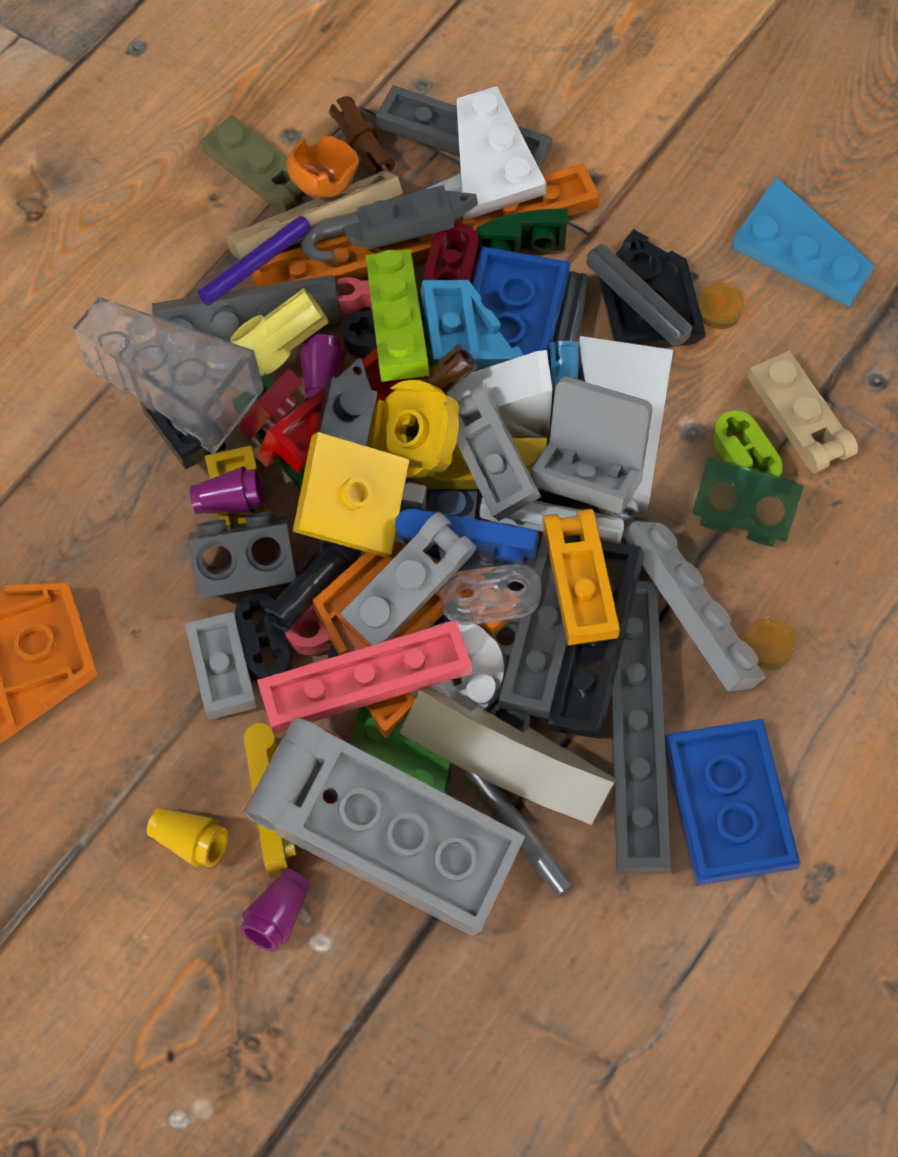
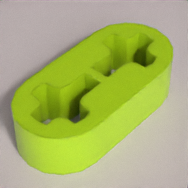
(754, 445)

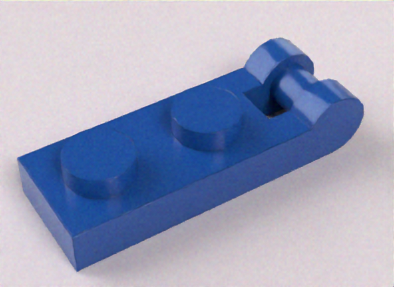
(506, 541)

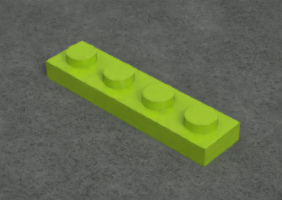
(396, 316)

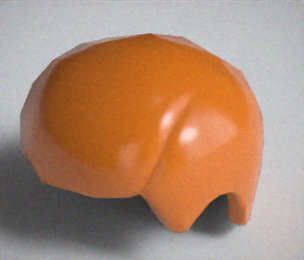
(322, 168)

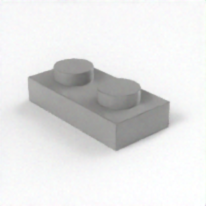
(220, 666)

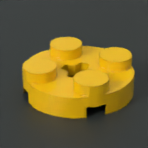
(437, 422)

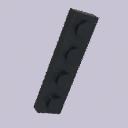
(591, 667)

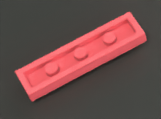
(365, 676)

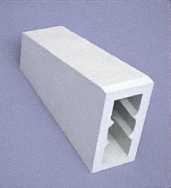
(639, 373)

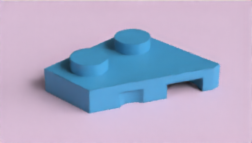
(457, 316)

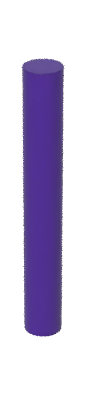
(254, 260)

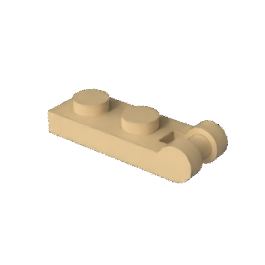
(801, 412)

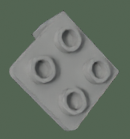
(594, 445)

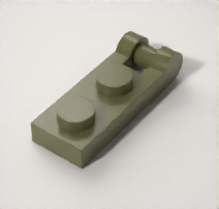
(252, 162)

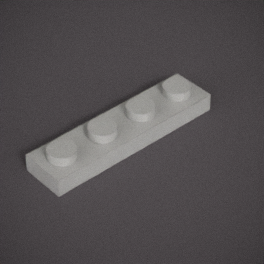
(701, 616)

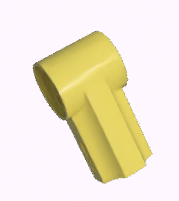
(280, 330)

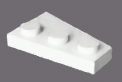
(494, 155)

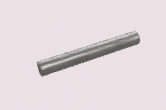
(531, 845)

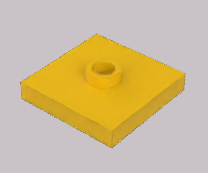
(351, 494)

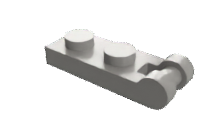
(493, 455)
(408, 581)

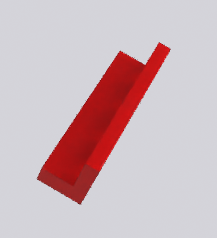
(293, 434)

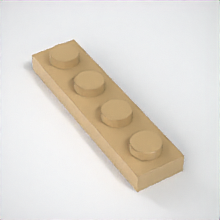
(363, 192)

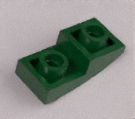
(525, 230)

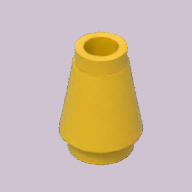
(190, 836)

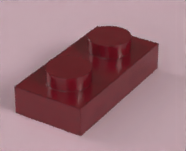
(272, 405)

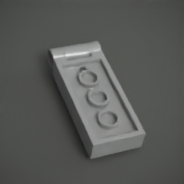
(384, 826)

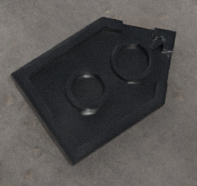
(668, 277)

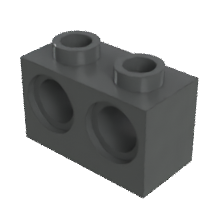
(244, 569)

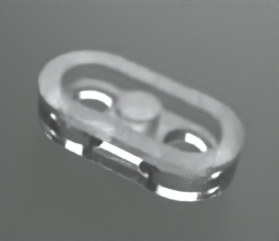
(491, 596)

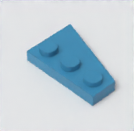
(802, 245)

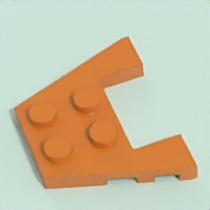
(342, 591)
(40, 652)

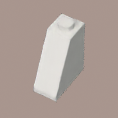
(521, 393)

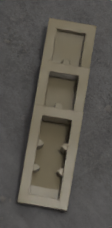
(507, 757)

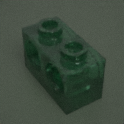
(750, 487)

